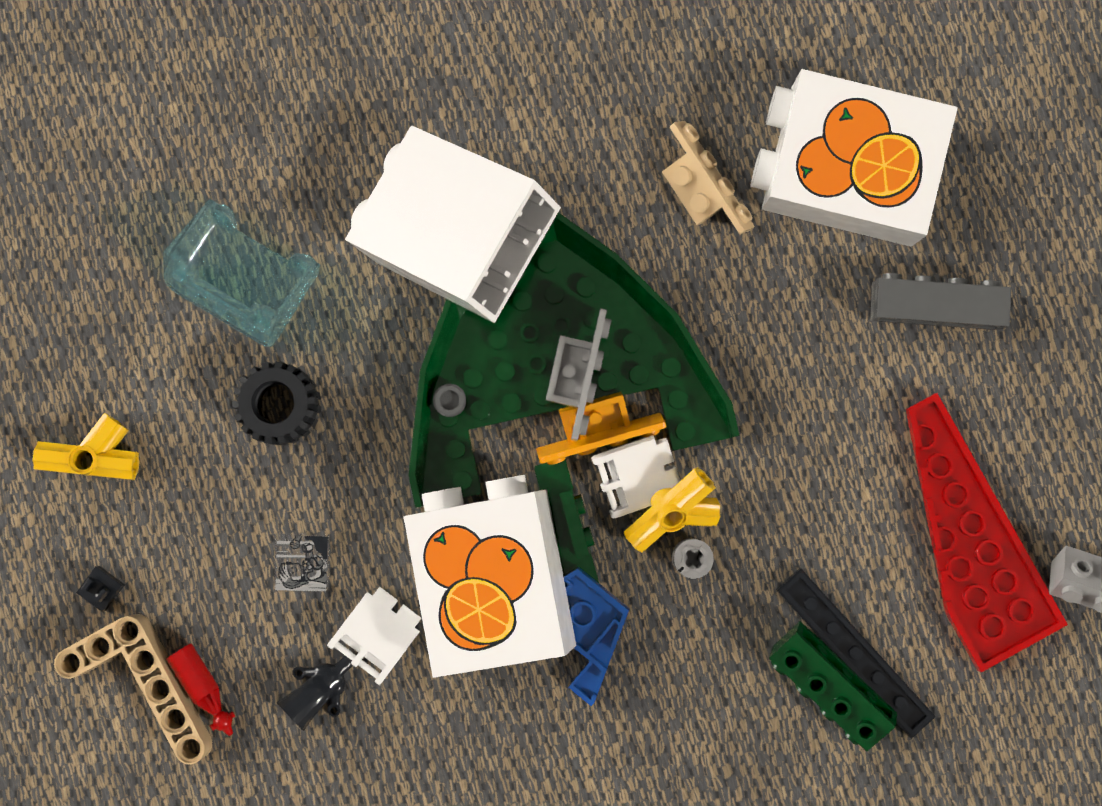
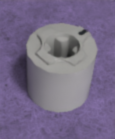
(692, 558)

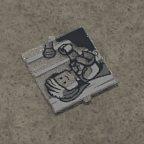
(301, 563)

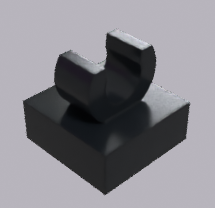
(100, 588)

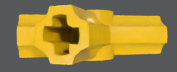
(100, 443)
(674, 509)

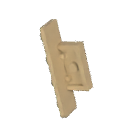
(701, 184)

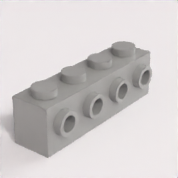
(1077, 577)

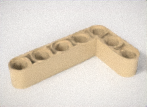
(147, 679)

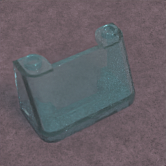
(236, 275)

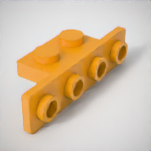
(606, 426)

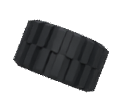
(251, 395)

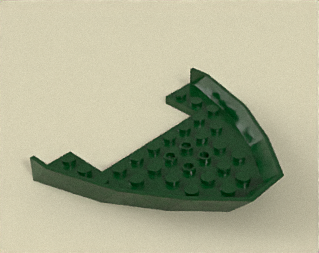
(510, 362)

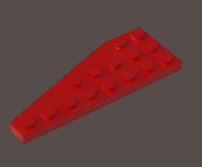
(981, 564)

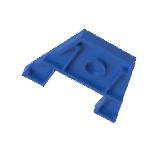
(596, 625)

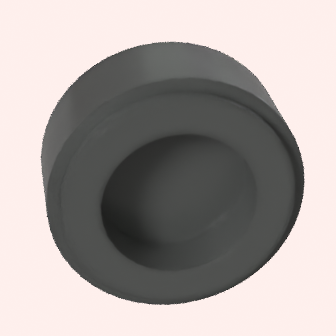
(449, 400)

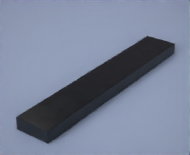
(854, 650)

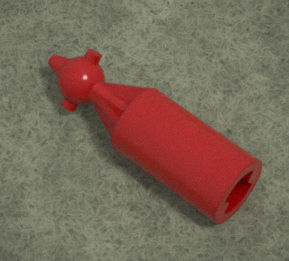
(200, 686)

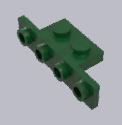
(566, 509)

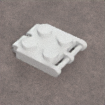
(636, 473)
(377, 633)

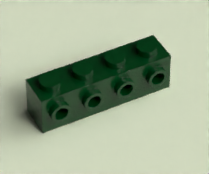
(833, 687)

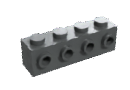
(940, 303)

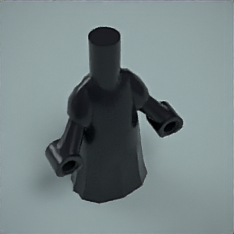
(325, 683)

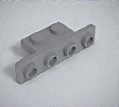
(573, 373)

